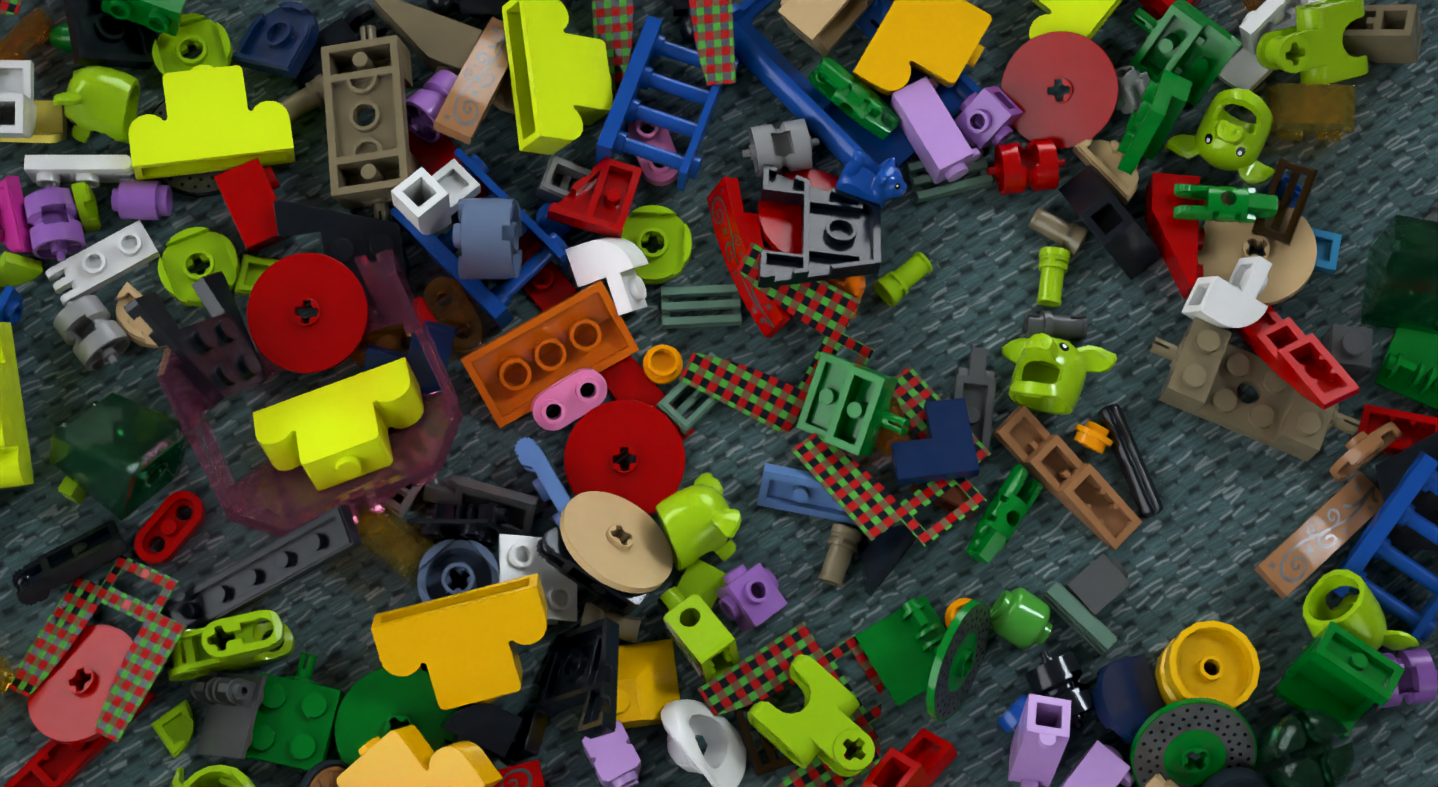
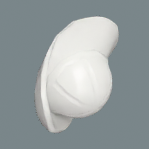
(725, 754)

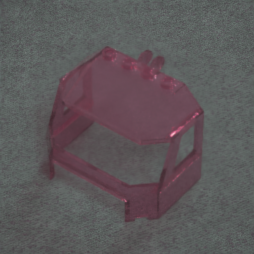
(288, 499)

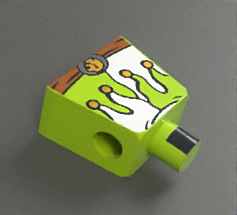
(698, 634)

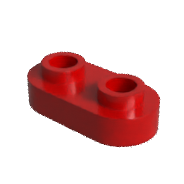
(166, 526)

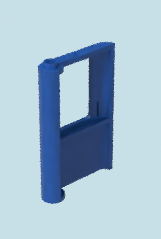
(823, 118)

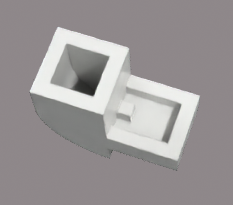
(17, 103)
(433, 199)
(616, 262)
(1231, 302)

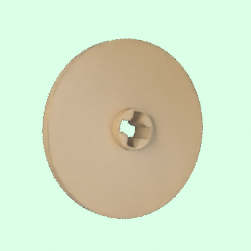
(1290, 264)
(616, 542)

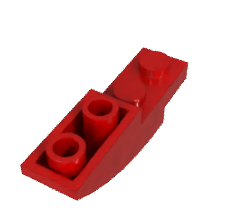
(915, 765)

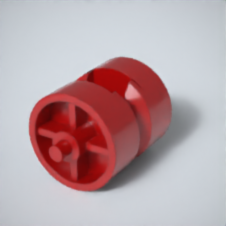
(1024, 167)

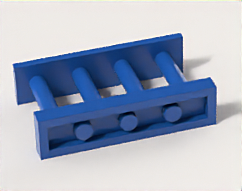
(628, 108)
(442, 250)
(1375, 544)

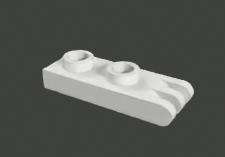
(93, 169)
(103, 262)

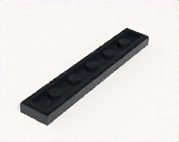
(266, 570)

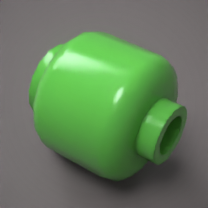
(1021, 618)

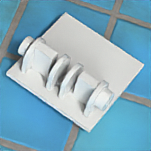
(520, 559)

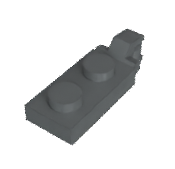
(979, 390)
(468, 491)

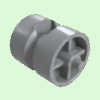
(781, 147)
(88, 328)

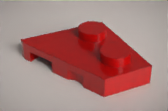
(600, 199)

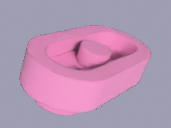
(660, 138)
(568, 396)

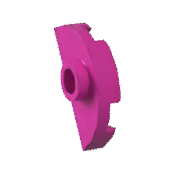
(13, 220)

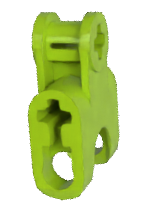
(1315, 43)
(231, 645)
(820, 727)

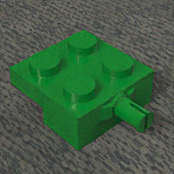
(1185, 45)
(1153, 119)
(849, 405)
(295, 719)

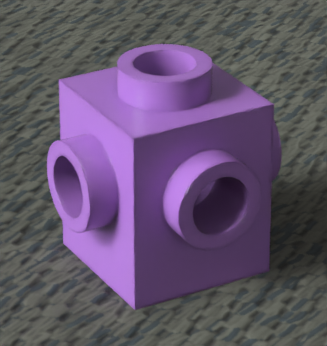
(987, 117)
(750, 596)

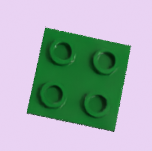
(1412, 366)
(904, 648)

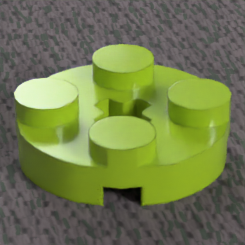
(195, 31)
(670, 231)
(180, 257)

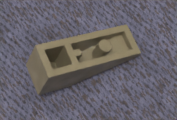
(1386, 34)
(432, 37)

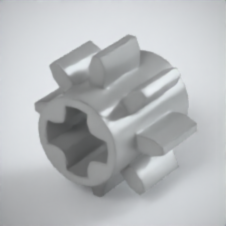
(1131, 88)

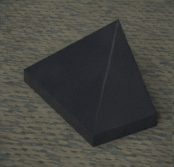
(883, 554)

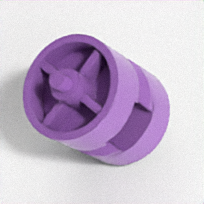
(426, 103)
(54, 223)
(1418, 680)

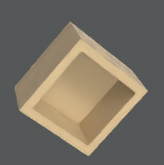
(822, 21)

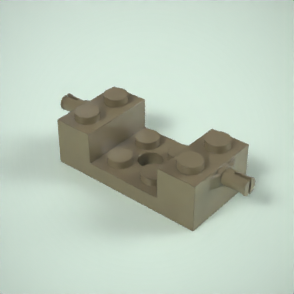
(374, 157)
(1206, 382)

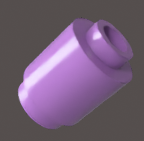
(142, 200)

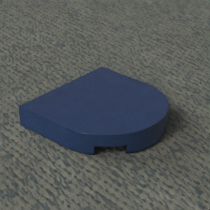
(279, 40)
(1126, 695)

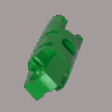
(853, 98)
(1243, 203)
(1003, 515)

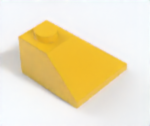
(645, 682)

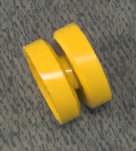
(1222, 651)

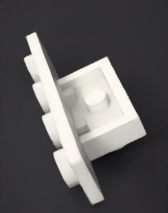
(1244, 69)

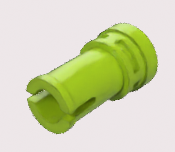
(1053, 266)
(897, 283)

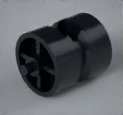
(1060, 679)

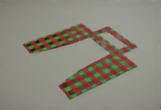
(711, 27)
(763, 395)
(865, 498)
(143, 660)
(768, 673)

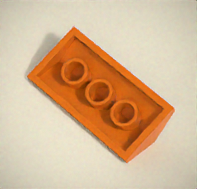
(546, 348)

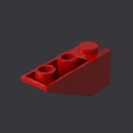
(1175, 238)

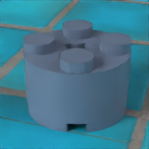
(488, 238)
(455, 560)

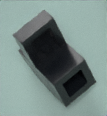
(484, 725)

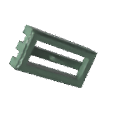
(948, 189)
(700, 291)
(676, 416)
(1079, 618)

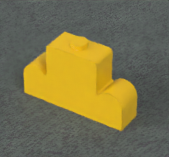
(924, 35)
(465, 639)
(408, 760)

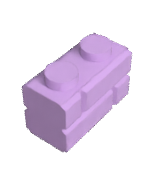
(613, 758)

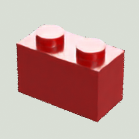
(250, 202)

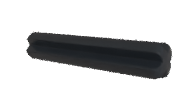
(1130, 461)

